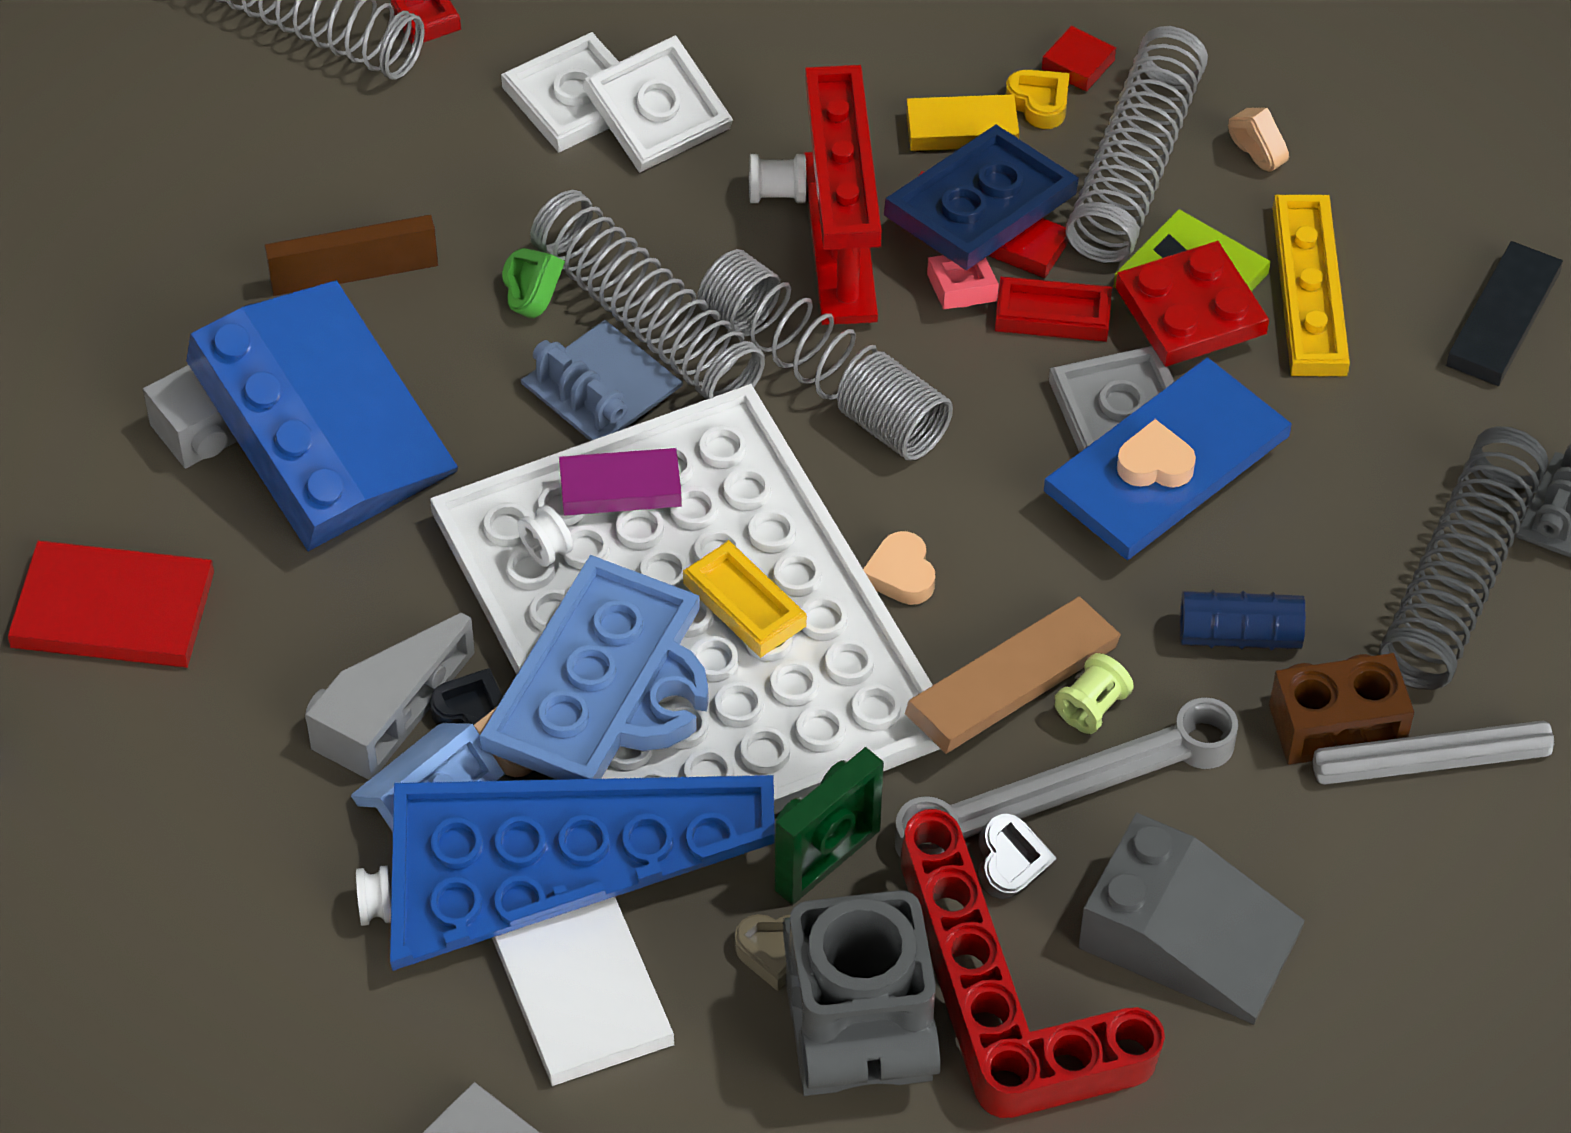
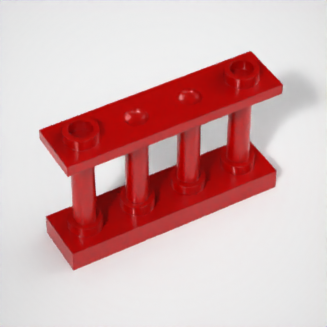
(842, 194)

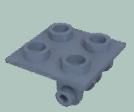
(599, 381)

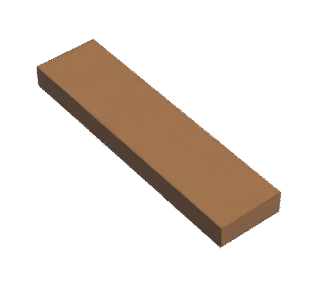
(1011, 674)

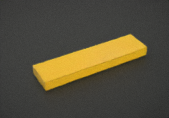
(1310, 286)

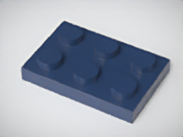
(980, 196)

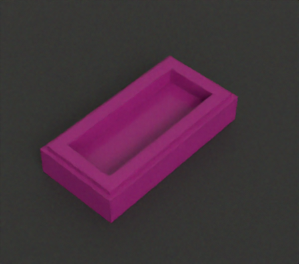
(620, 481)

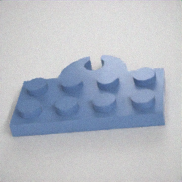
(601, 677)

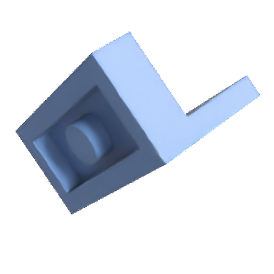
(443, 755)

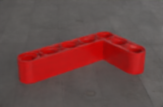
(992, 991)

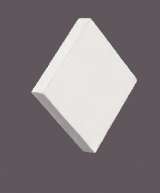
(553, 91)
(657, 103)

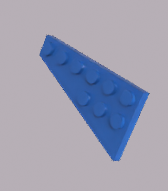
(521, 851)

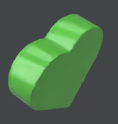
(531, 280)

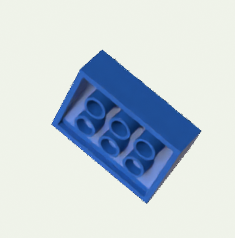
(317, 410)

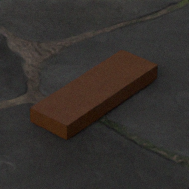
(352, 254)

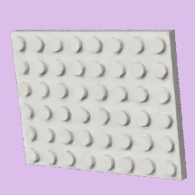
(777, 715)

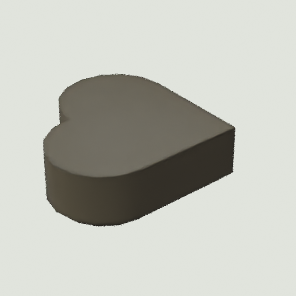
(761, 947)

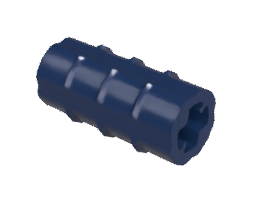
(1242, 620)

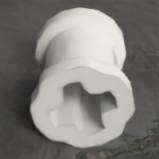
(777, 178)

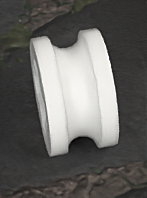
(545, 535)
(374, 895)

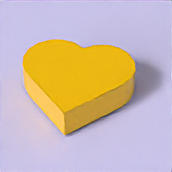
(1040, 96)

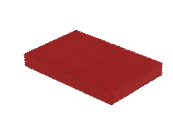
(111, 604)

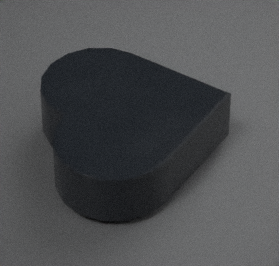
(465, 698)

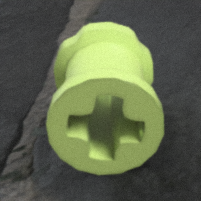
(1093, 693)

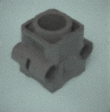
(861, 992)

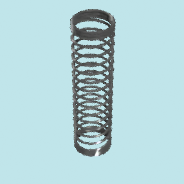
(1499, 477)

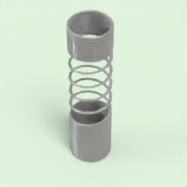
(873, 394)

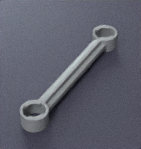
(1089, 773)

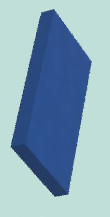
(1208, 412)

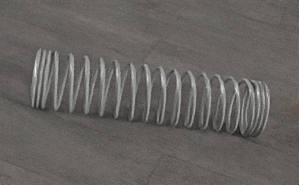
(1115, 211)
(718, 364)

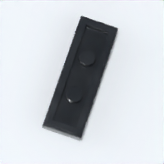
(1504, 313)

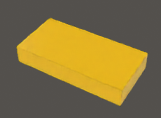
(955, 121)
(744, 598)

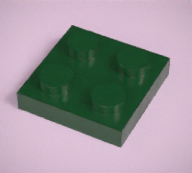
(828, 824)

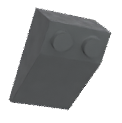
(1188, 920)

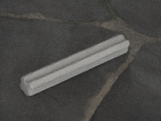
(1433, 752)

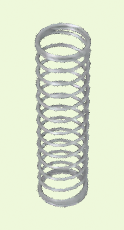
(394, 26)

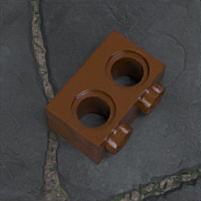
(1339, 704)

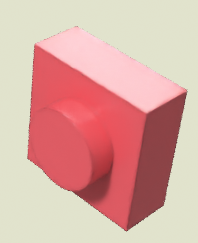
(960, 287)

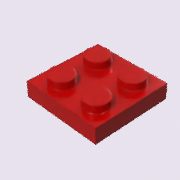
(1192, 303)

